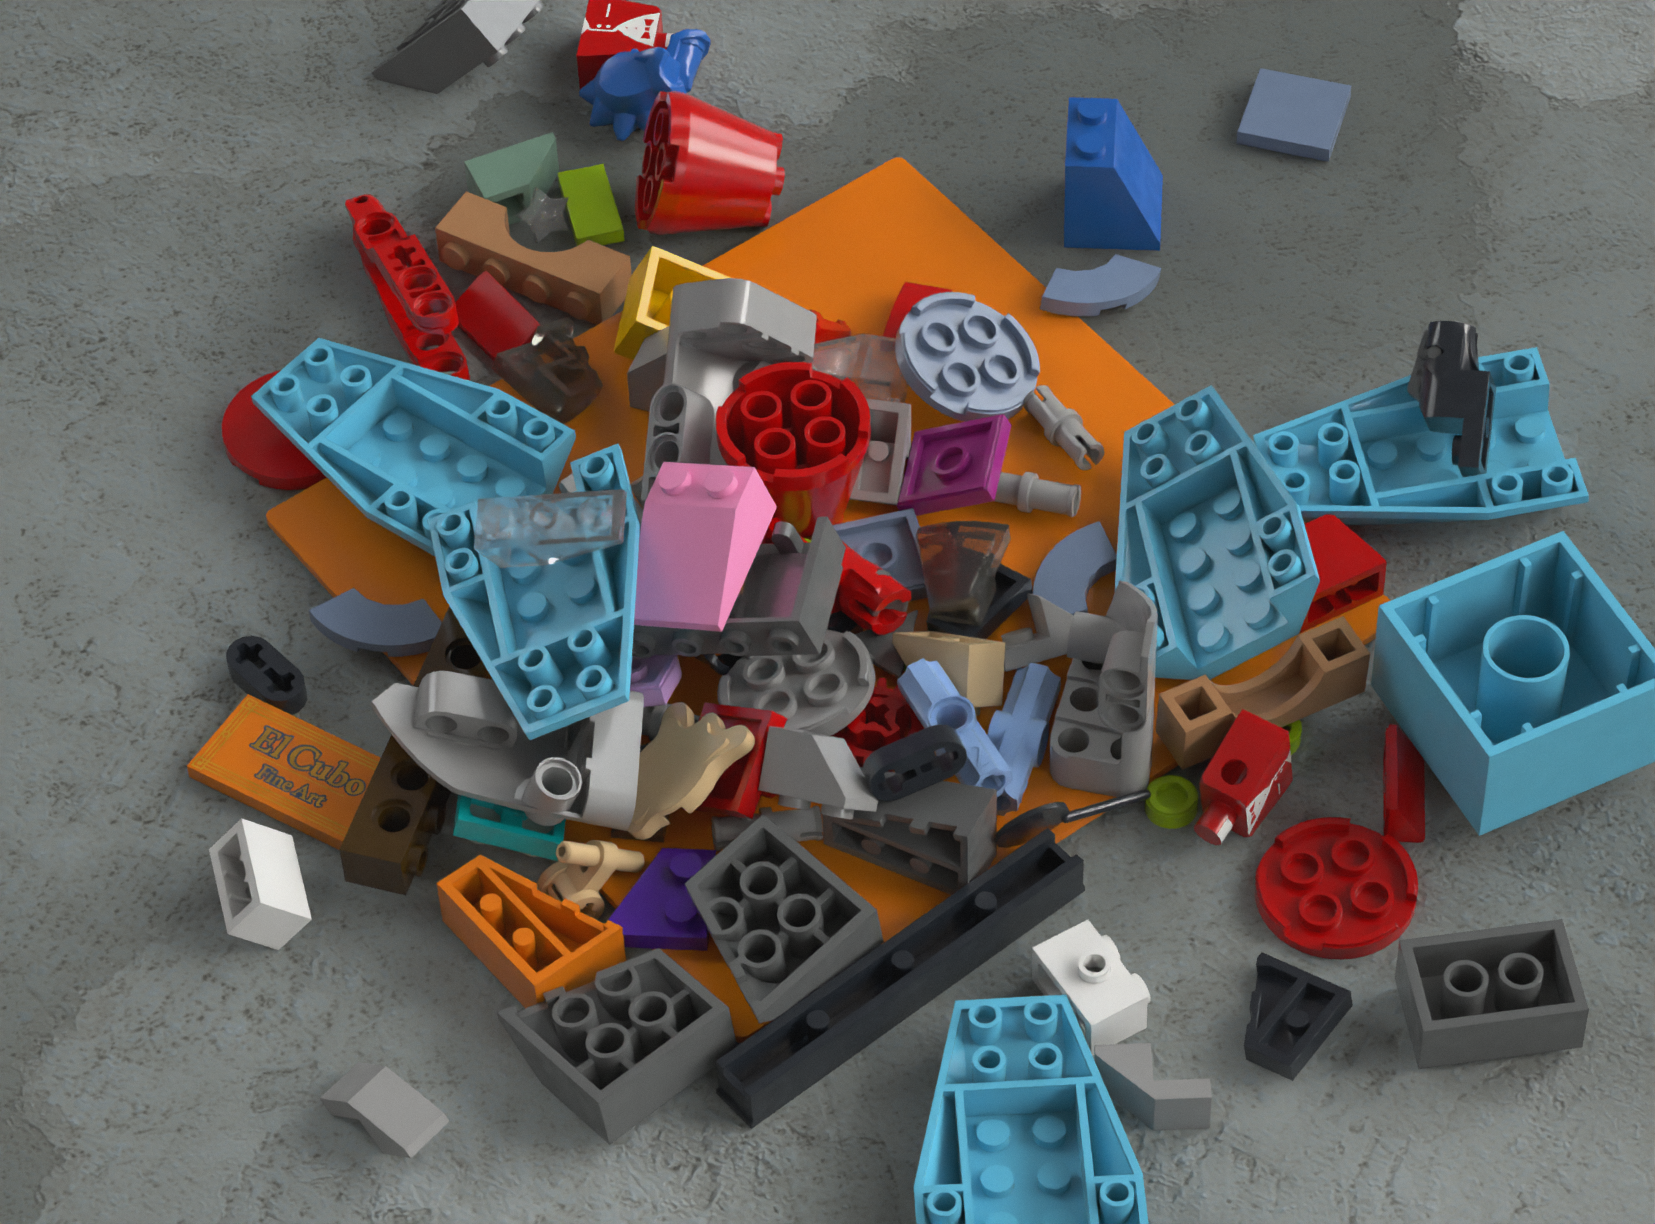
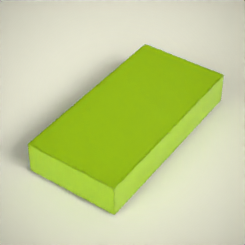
(591, 205)

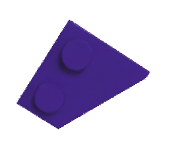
(659, 907)

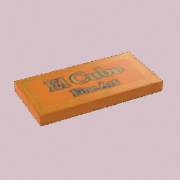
(286, 769)

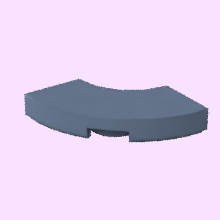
(1108, 286)
(1075, 567)
(376, 627)

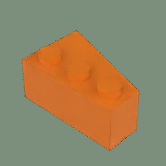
(525, 934)

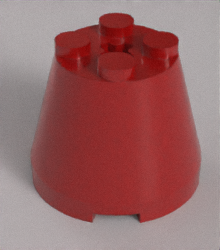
(705, 169)
(801, 436)

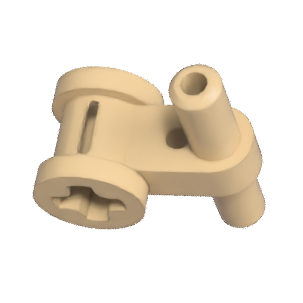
(584, 870)

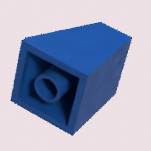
(1109, 180)

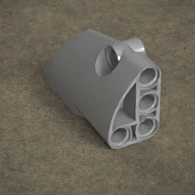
(714, 340)
(1107, 704)
(477, 749)

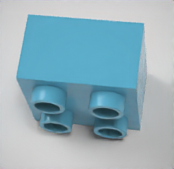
(1518, 681)

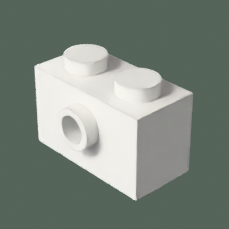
(260, 884)
(1100, 989)

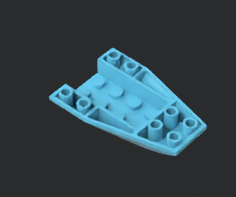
(411, 437)
(1383, 466)
(1210, 539)
(555, 631)
(1024, 1124)

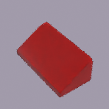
(494, 317)
(1403, 788)

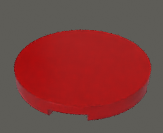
(261, 447)
(1336, 888)

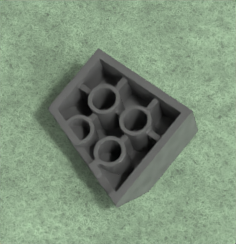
(455, 41)
(781, 918)
(623, 1040)

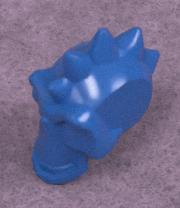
(632, 80)

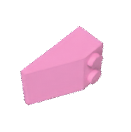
(698, 543)

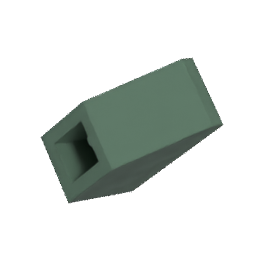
(513, 172)

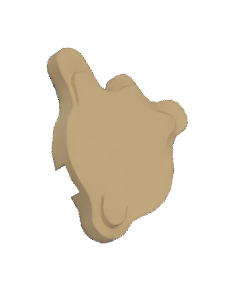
(683, 765)

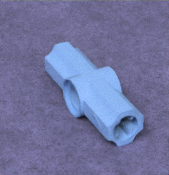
(939, 702)
(1023, 728)

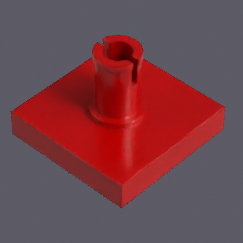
(738, 786)

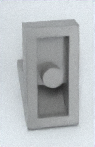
(885, 457)
(1050, 640)

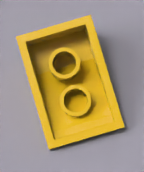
(650, 297)

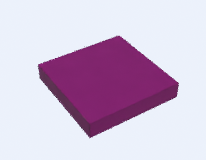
(954, 465)

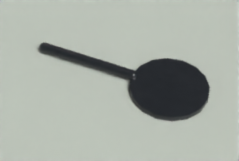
(1051, 815)

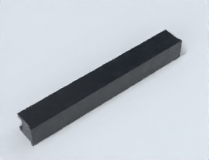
(898, 978)

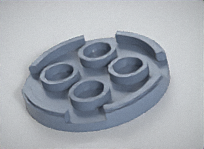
(966, 357)

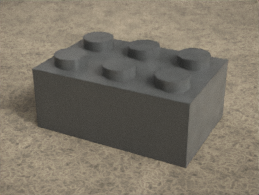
(1491, 993)

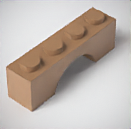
(581, 281)
(1313, 675)

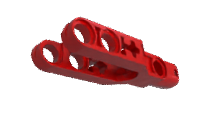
(398, 273)

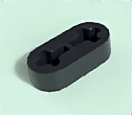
(274, 669)
(914, 762)

